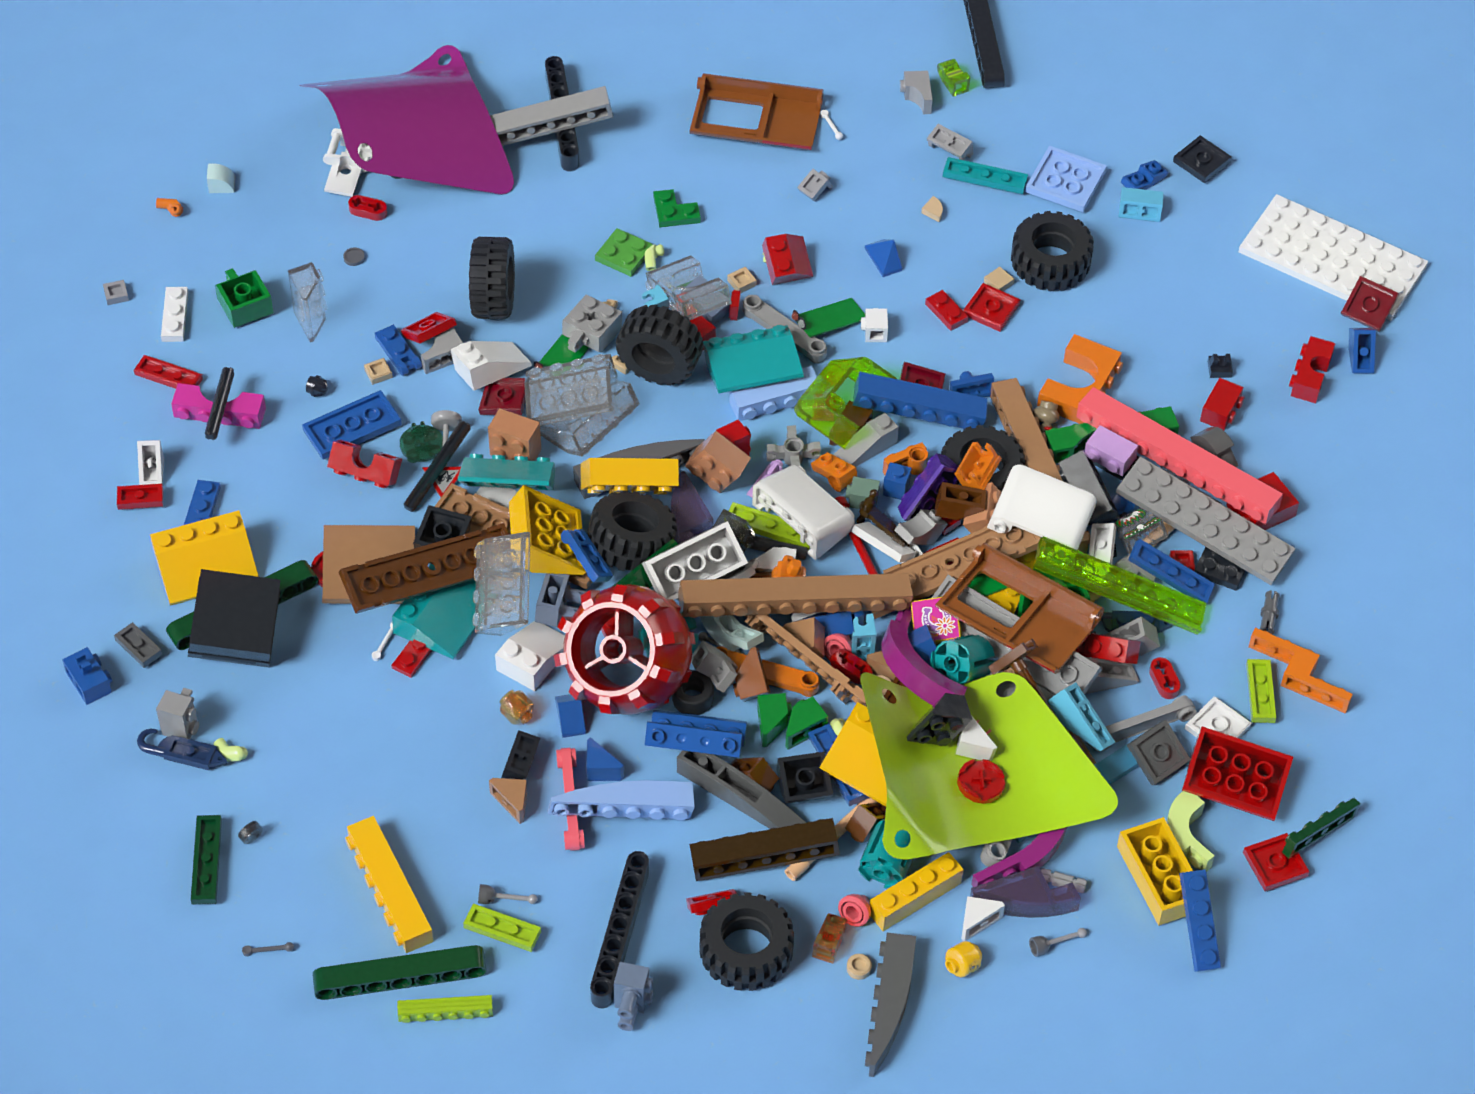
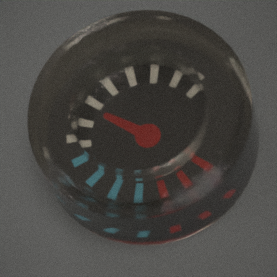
(250, 832)

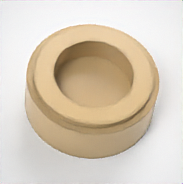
(859, 966)

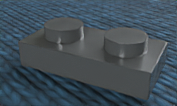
(138, 645)

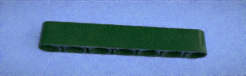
(293, 581)
(399, 972)

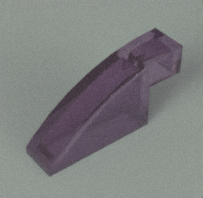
(689, 510)
(1029, 895)

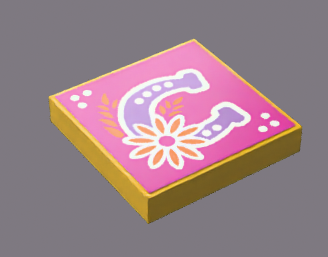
(941, 625)

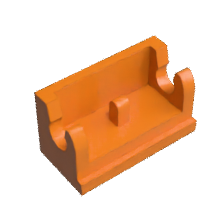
(977, 466)

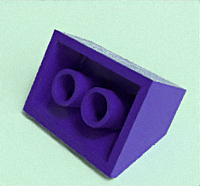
(927, 485)

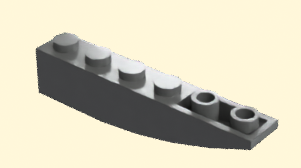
(673, 449)
(735, 789)
(891, 996)

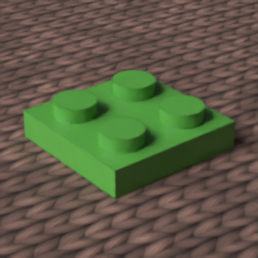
(623, 252)

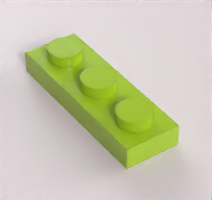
(1261, 691)
(502, 927)

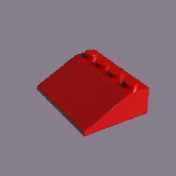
(1237, 773)

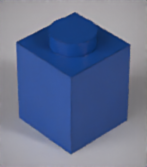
(896, 480)

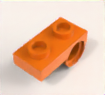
(913, 456)
(836, 470)

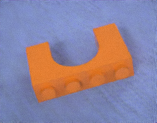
(1091, 357)

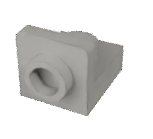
(814, 184)

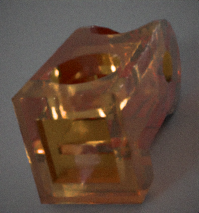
(829, 938)

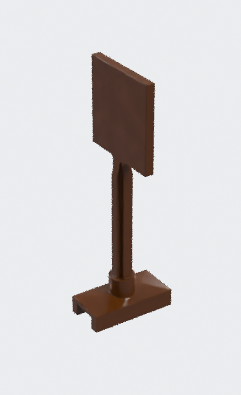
(1015, 660)

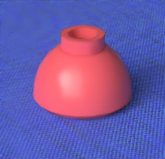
(835, 642)
(855, 909)

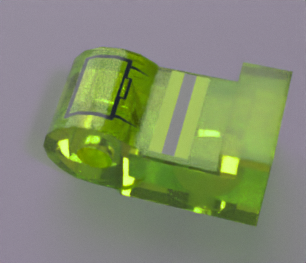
(951, 75)

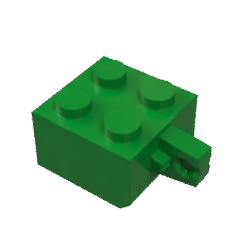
(243, 297)

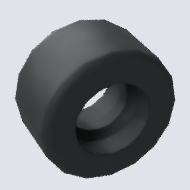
(695, 704)

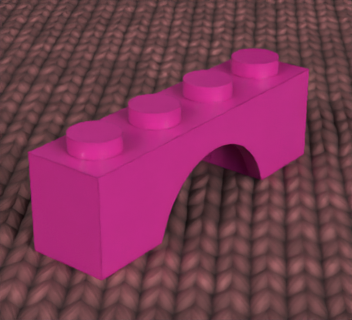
(243, 411)

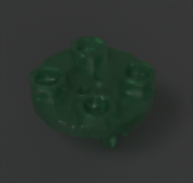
(421, 443)

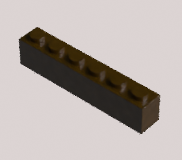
(764, 849)

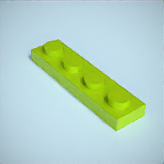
(767, 524)

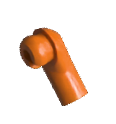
(171, 205)

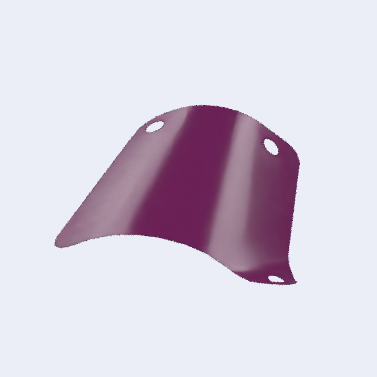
(423, 125)

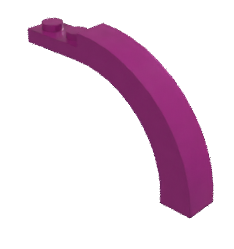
(910, 667)
(1033, 855)

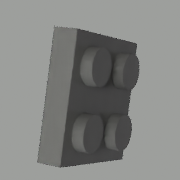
(1158, 752)

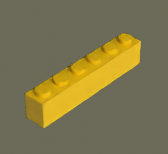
(390, 884)

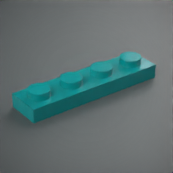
(985, 175)

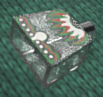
(1140, 525)

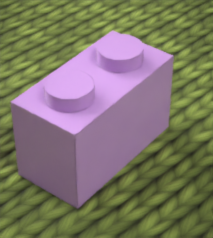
(1111, 450)

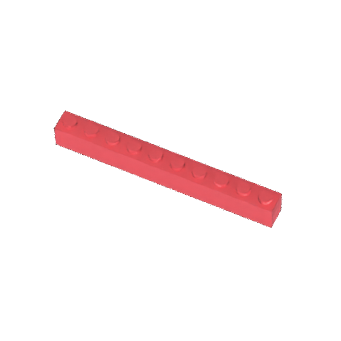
(1181, 456)

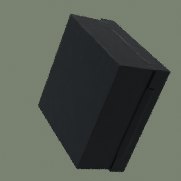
(234, 618)

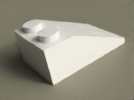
(487, 361)
(530, 654)

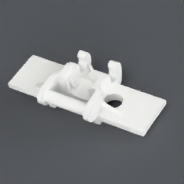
(343, 183)

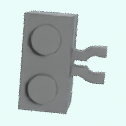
(177, 714)

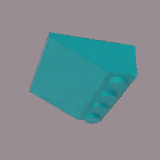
(752, 359)
(507, 473)
(438, 618)

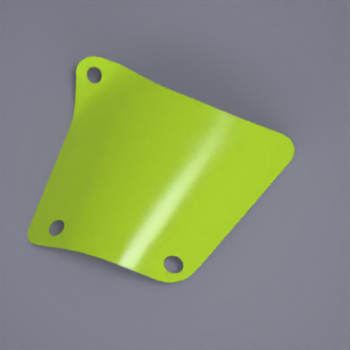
(1044, 770)

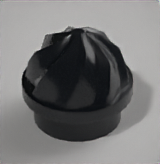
(316, 386)

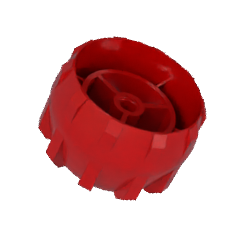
(668, 640)

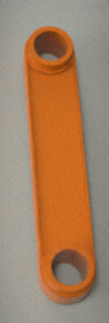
(782, 675)

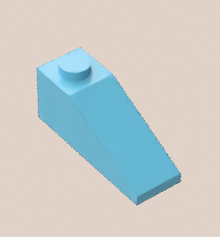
(1079, 717)

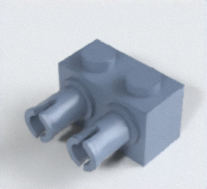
(552, 599)
(631, 993)

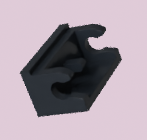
(521, 756)

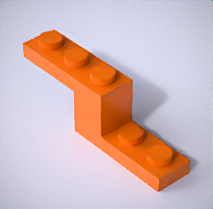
(1300, 669)

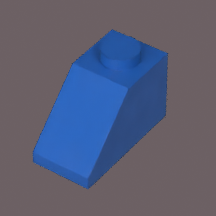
(1362, 349)

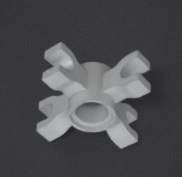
(793, 449)

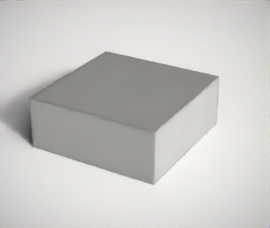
(115, 292)

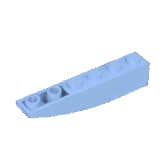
(628, 800)

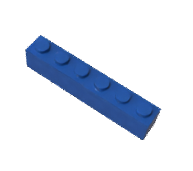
(919, 401)

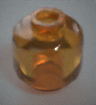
(516, 707)

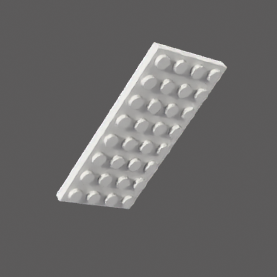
(1328, 252)

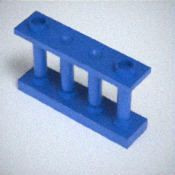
(696, 733)

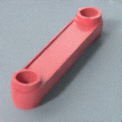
(566, 760)

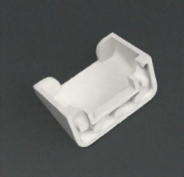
(1043, 507)
(805, 508)

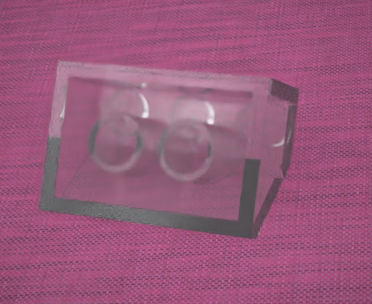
(308, 298)

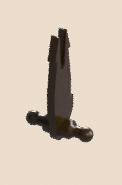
(868, 510)

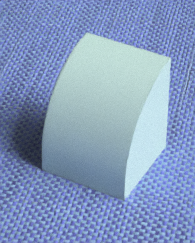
(220, 179)

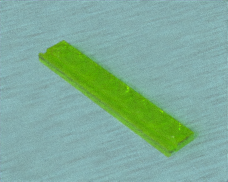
(1119, 585)

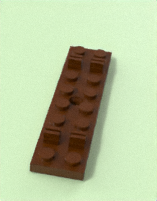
(407, 572)

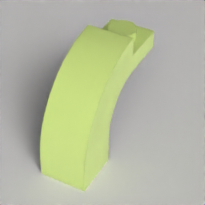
(1182, 813)

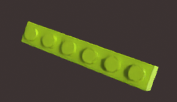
(445, 1008)

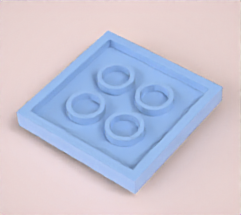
(1066, 178)

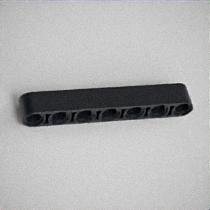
(985, 43)
(567, 138)
(619, 918)

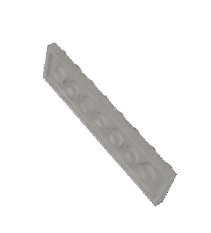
(1205, 520)
(1076, 669)

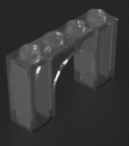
(692, 300)

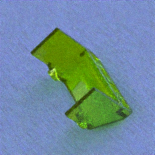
(824, 408)

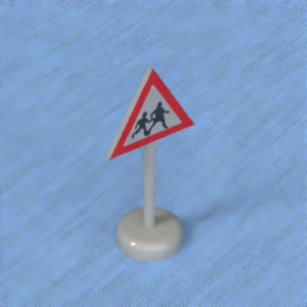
(445, 421)

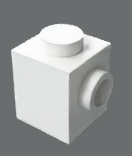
(875, 325)

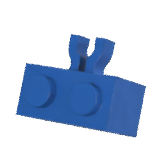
(87, 675)

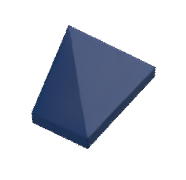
(884, 256)

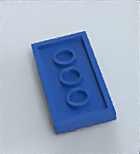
(352, 423)

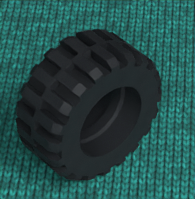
(1049, 270)
(491, 277)
(659, 344)
(1005, 446)
(630, 528)
(746, 969)

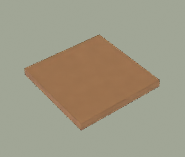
(356, 545)

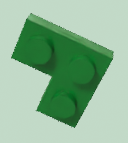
(674, 214)

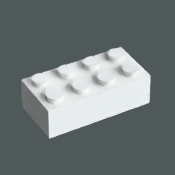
(698, 558)

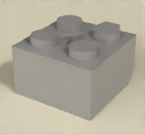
(591, 324)

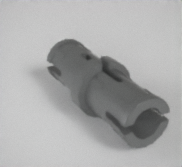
(1269, 612)

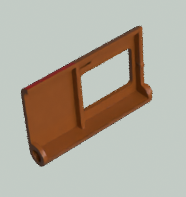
(787, 115)
(1055, 620)

